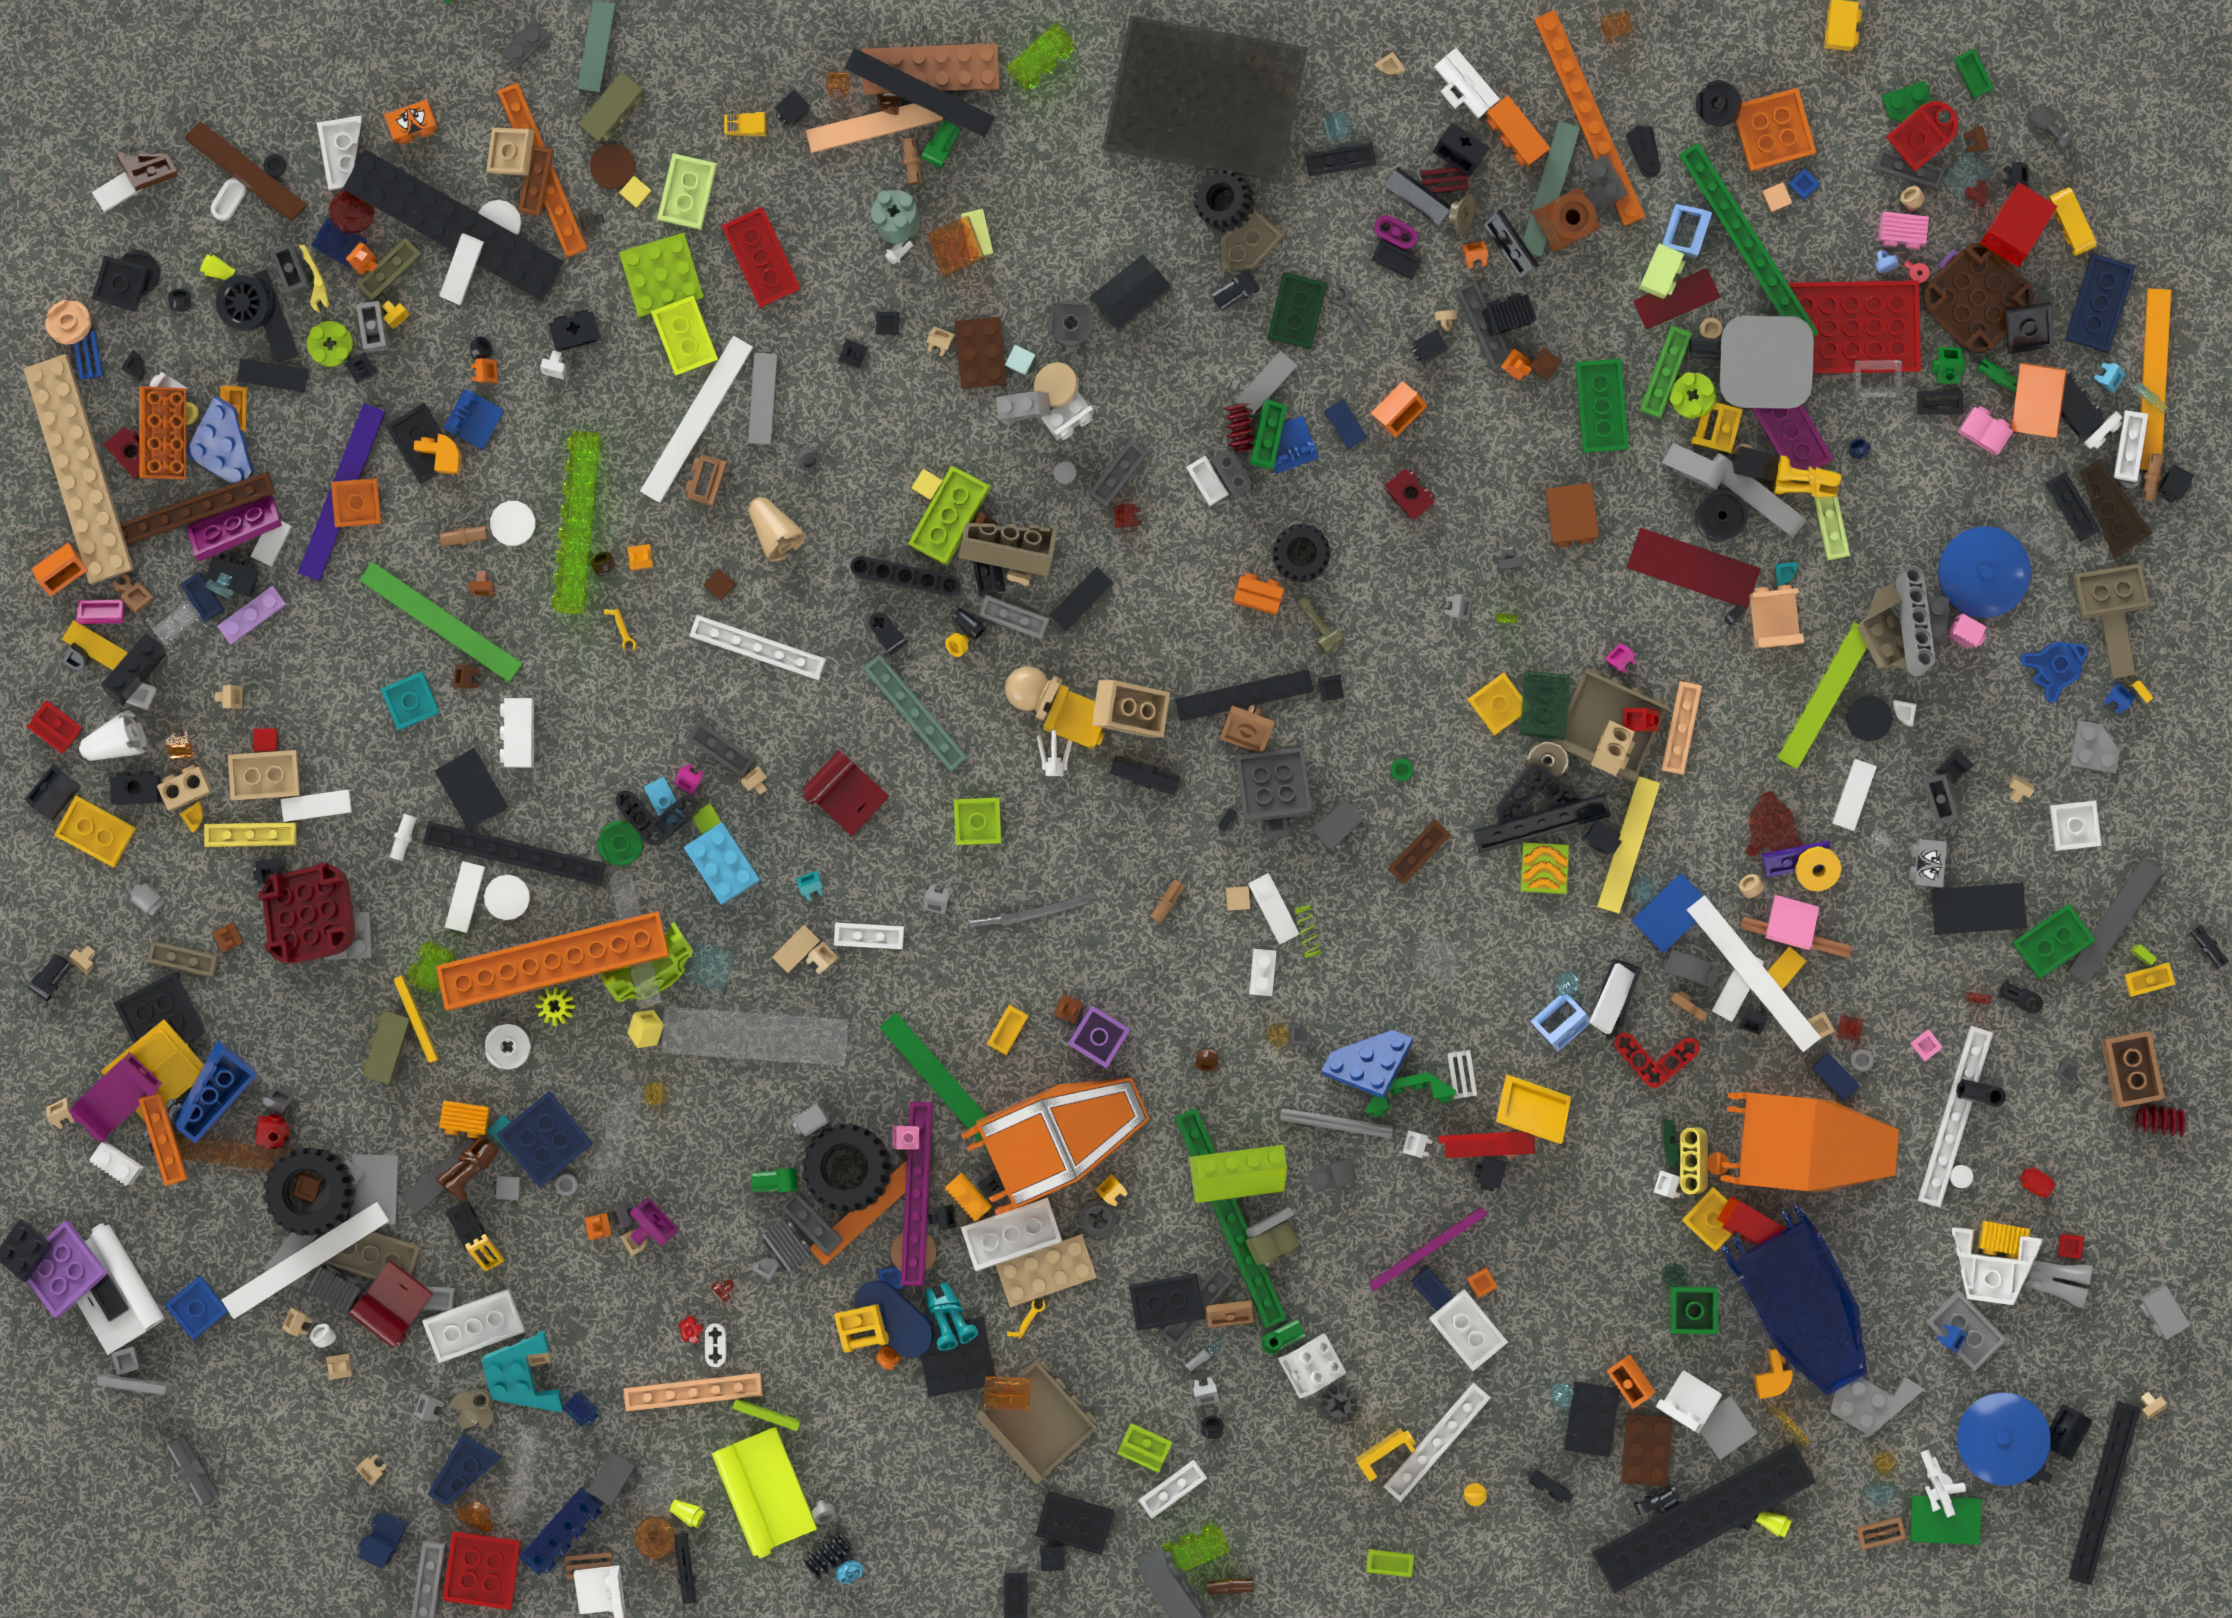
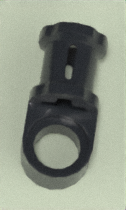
(2020, 997)
(1662, 1501)

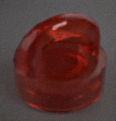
(720, 1291)

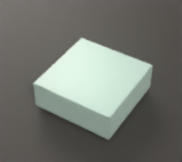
(1020, 360)

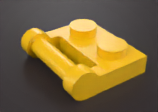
(1723, 431)
(857, 1321)

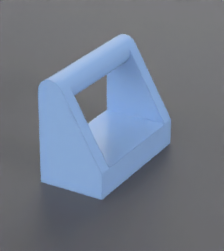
(1699, 233)
(1568, 1029)

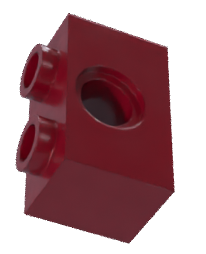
(120, 444)
(1412, 507)

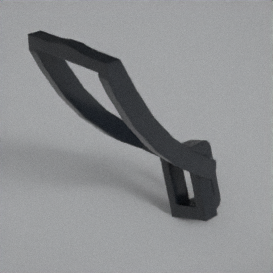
(1620, 1021)

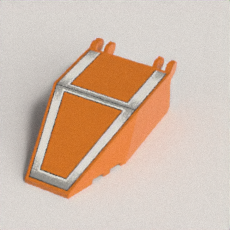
(1058, 1136)

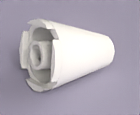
(115, 739)

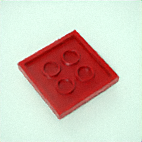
(481, 1570)

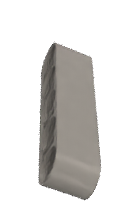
(1761, 499)
(1915, 621)

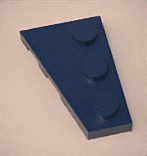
(463, 1467)

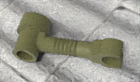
(1328, 638)

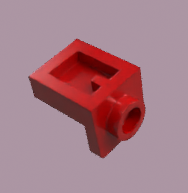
(1641, 719)

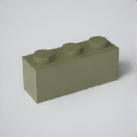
(612, 108)
(386, 1047)

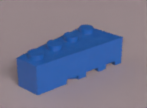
(214, 1091)

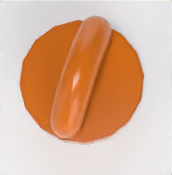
(1715, 1163)
(888, 1357)

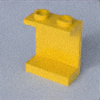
(1072, 719)

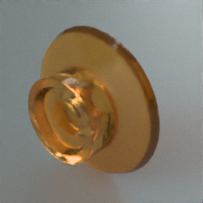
(475, 1516)
(647, 1545)

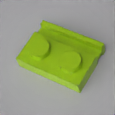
(1144, 1447)

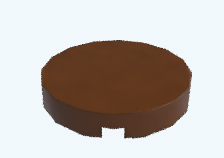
(612, 166)

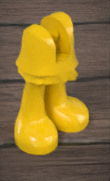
(1821, 482)

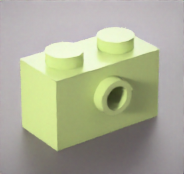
(1661, 271)

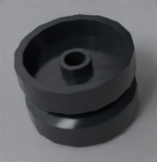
(1707, 517)

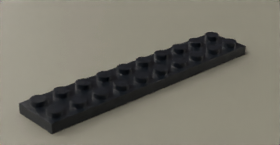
(448, 219)
(1703, 1517)

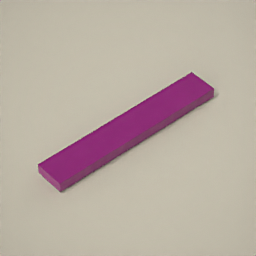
(1427, 1248)

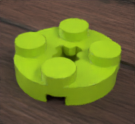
(320, 335)
(1689, 383)

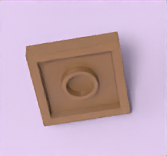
(1247, 729)

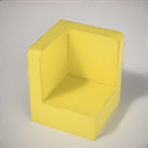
(645, 1028)

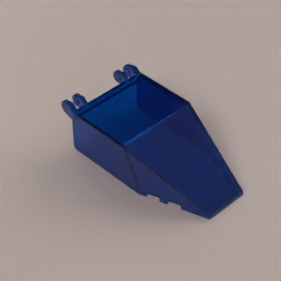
(1803, 1303)

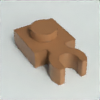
(134, 596)
(1683, 1001)

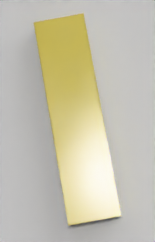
(250, 834)

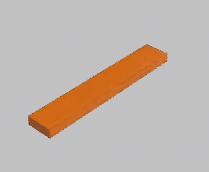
(857, 1221)

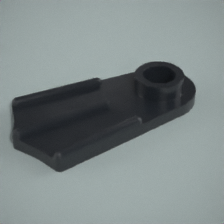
(1644, 149)

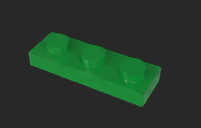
(1268, 434)

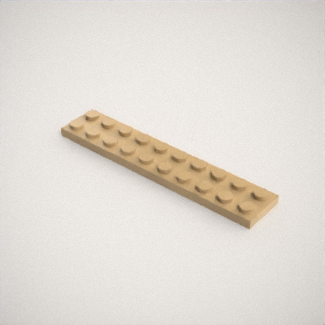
(78, 469)

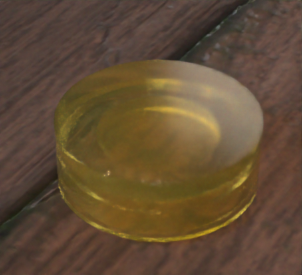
(1278, 1034)
(1884, 1462)

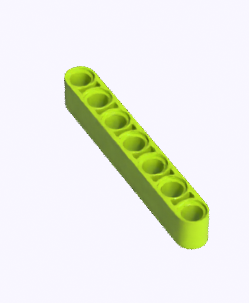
(1824, 698)

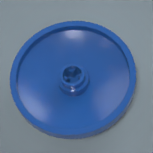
(1984, 572)
(2004, 1439)

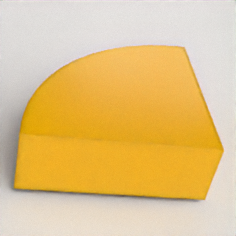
(193, 816)

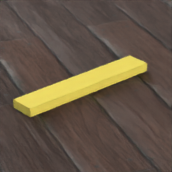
(1631, 837)

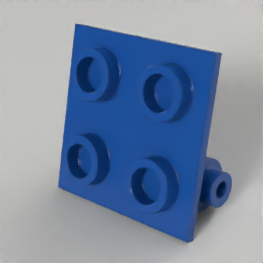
(473, 419)
(1294, 446)

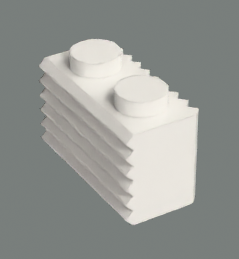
(116, 1163)

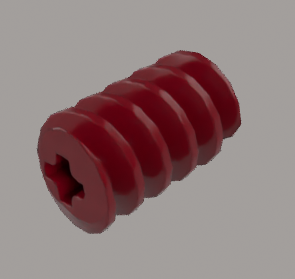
(1240, 427)
(2161, 1119)

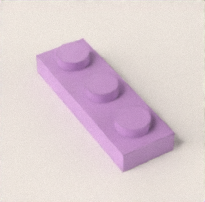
(251, 615)

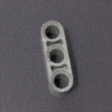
(1694, 466)

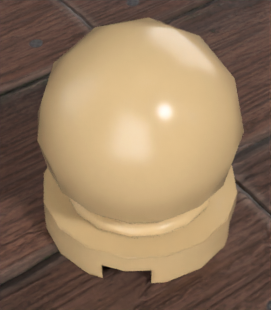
(1030, 690)

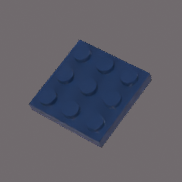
(544, 1139)

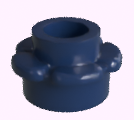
(1859, 448)

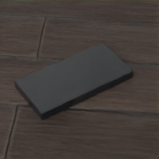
(1978, 908)

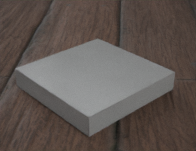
(1726, 1428)

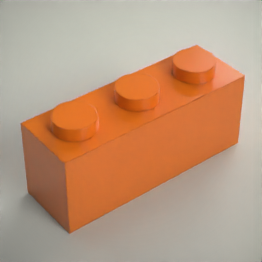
(1516, 132)

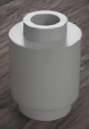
(146, 899)

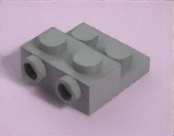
(362, 943)

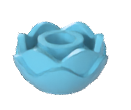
(849, 1571)

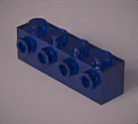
(560, 1531)

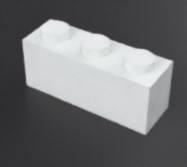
(517, 733)

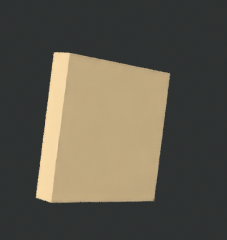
(510, 151)

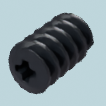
(828, 1555)

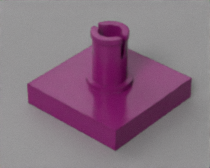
(652, 1223)

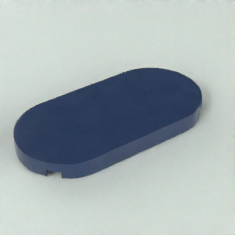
(906, 1325)

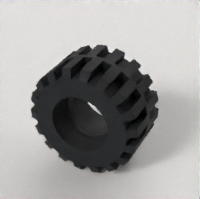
(1212, 188)
(1295, 572)

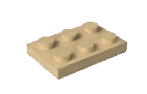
(264, 775)

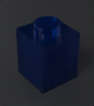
(581, 1409)

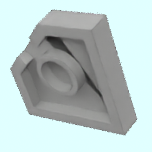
(2094, 748)

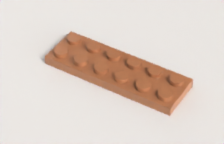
(943, 67)

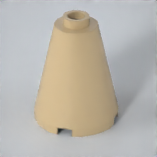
(774, 529)

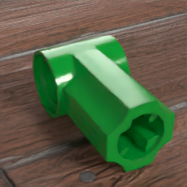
(940, 146)
(780, 1180)
(1289, 1332)

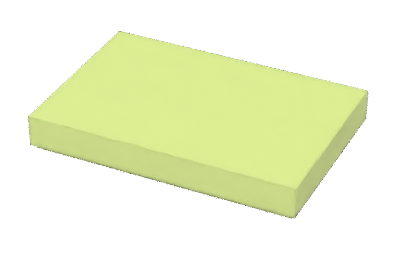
(687, 191)

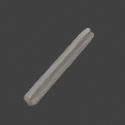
(1336, 1123)

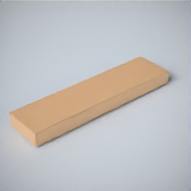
(1681, 728)

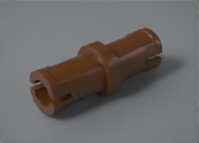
(1230, 1586)

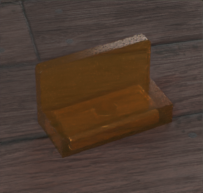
(1007, 1393)

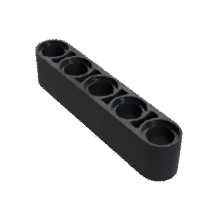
(895, 571)

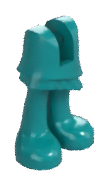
(949, 1306)

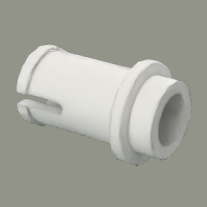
(897, 251)

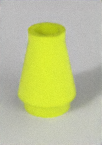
(216, 268)
(688, 1513)
(1774, 1522)

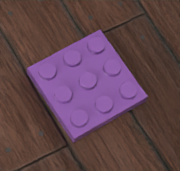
(66, 1271)

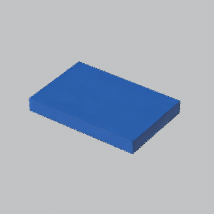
(1666, 915)

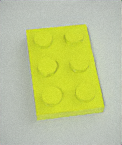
(684, 335)

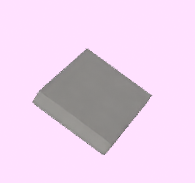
(377, 1184)
(1982, 1336)
(135, 1384)

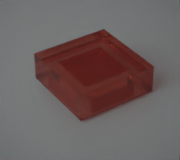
(1978, 998)

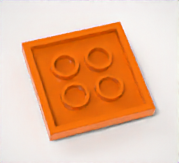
(1774, 130)

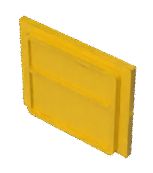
(167, 1058)
(1533, 1109)

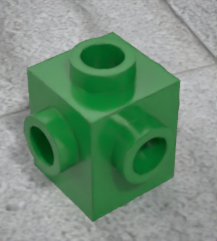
(1949, 365)

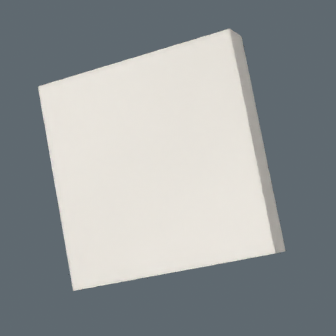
(2075, 825)

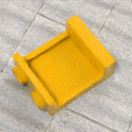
(1381, 1449)

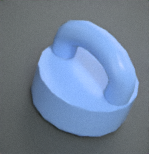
(1886, 264)

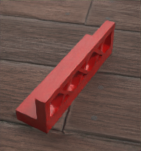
(1488, 1144)

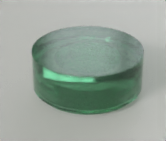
(1672, 1274)

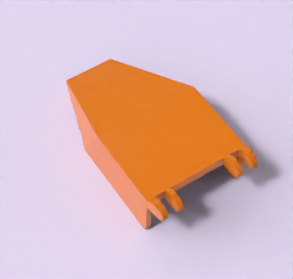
(1810, 1144)

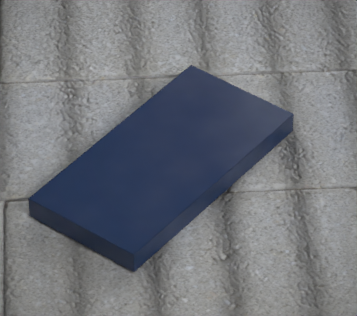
(2100, 302)

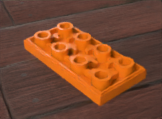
(162, 433)

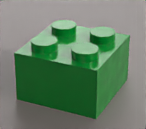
(1693, 1310)

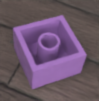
(1099, 1036)

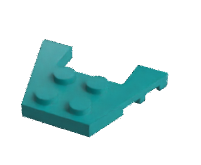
(511, 1376)

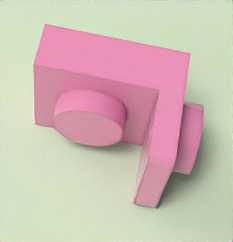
(905, 1137)

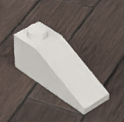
(1273, 908)

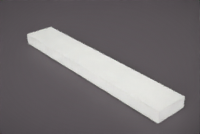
(757, 647)
(1436, 1442)

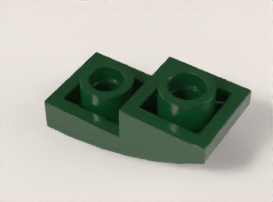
(1670, 1150)

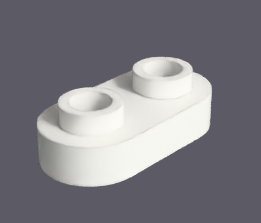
(2111, 424)

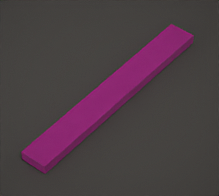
(917, 1197)

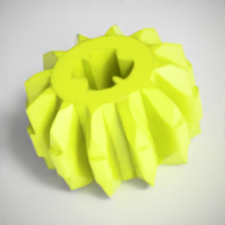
(562, 1003)

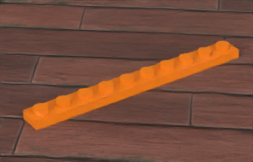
(1586, 108)

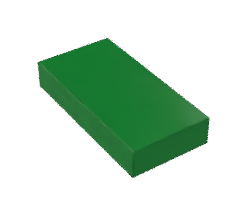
(1973, 73)

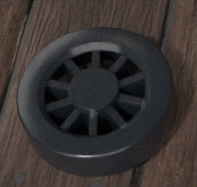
(244, 302)

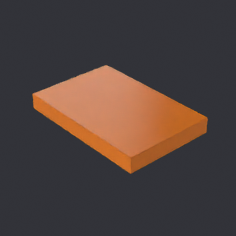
(2039, 400)

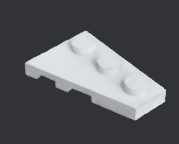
(339, 148)

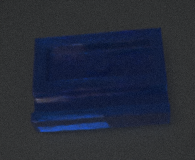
(336, 243)

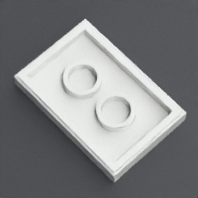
(1468, 1330)

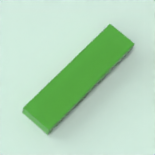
(1665, 371)

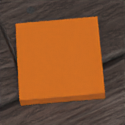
(355, 502)

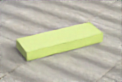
(1832, 527)

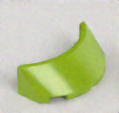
(667, 969)

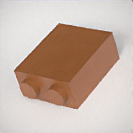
(1571, 514)

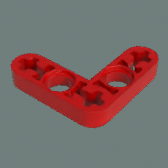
(1658, 1066)

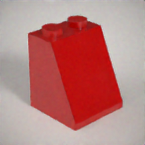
(2018, 224)

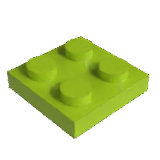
(977, 821)

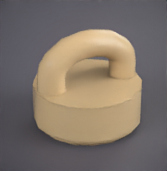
(1912, 198)
(1446, 318)
(1751, 886)

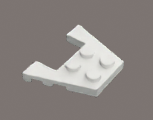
(1990, 1276)

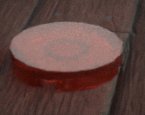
(350, 213)

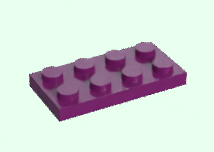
(1794, 436)
(233, 527)

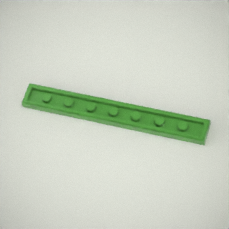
(441, 622)

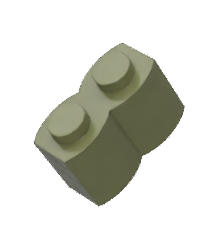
(1273, 1243)

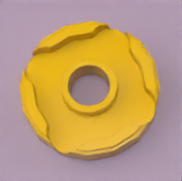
(1824, 879)

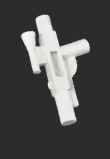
(1942, 1485)

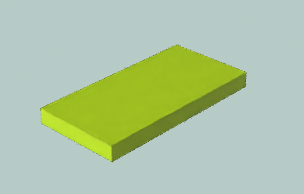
(945, 518)

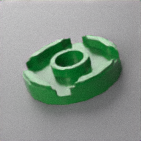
(620, 843)

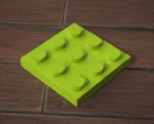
(660, 273)

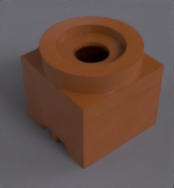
(1567, 219)

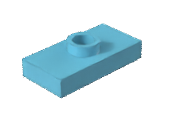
(662, 798)

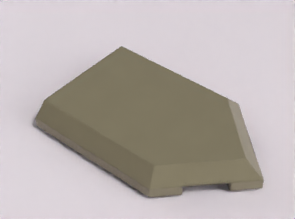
(1248, 244)

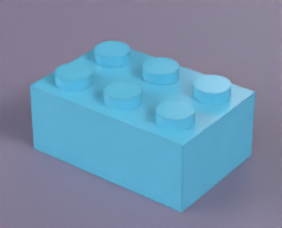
(722, 863)

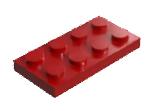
(761, 257)

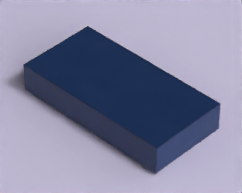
(1345, 424)
(202, 597)
(1836, 1077)
(1432, 1289)

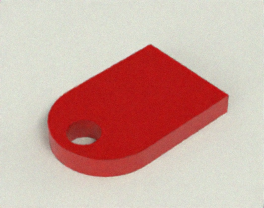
(1923, 134)

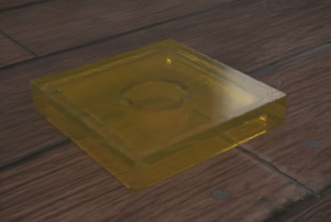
(1789, 1426)

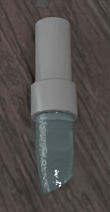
(1204, 1355)

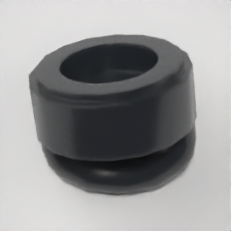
(179, 300)
(480, 348)
(1212, 1427)

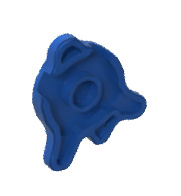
(2056, 666)

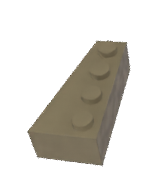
(1010, 546)

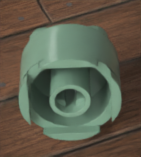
(896, 216)

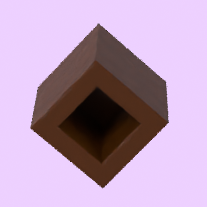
(1545, 364)

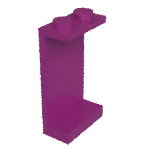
(114, 1097)

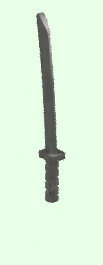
(1030, 914)

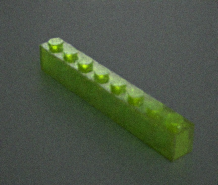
(577, 523)

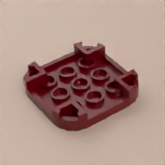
(307, 914)

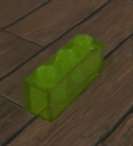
(1041, 57)
(1198, 1548)

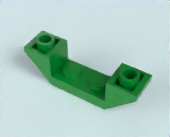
(1440, 1091)

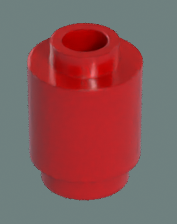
(2037, 1182)

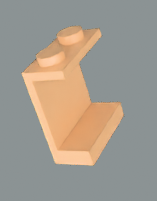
(1775, 617)

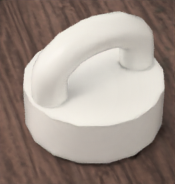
(322, 1335)

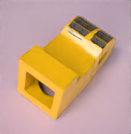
(745, 124)

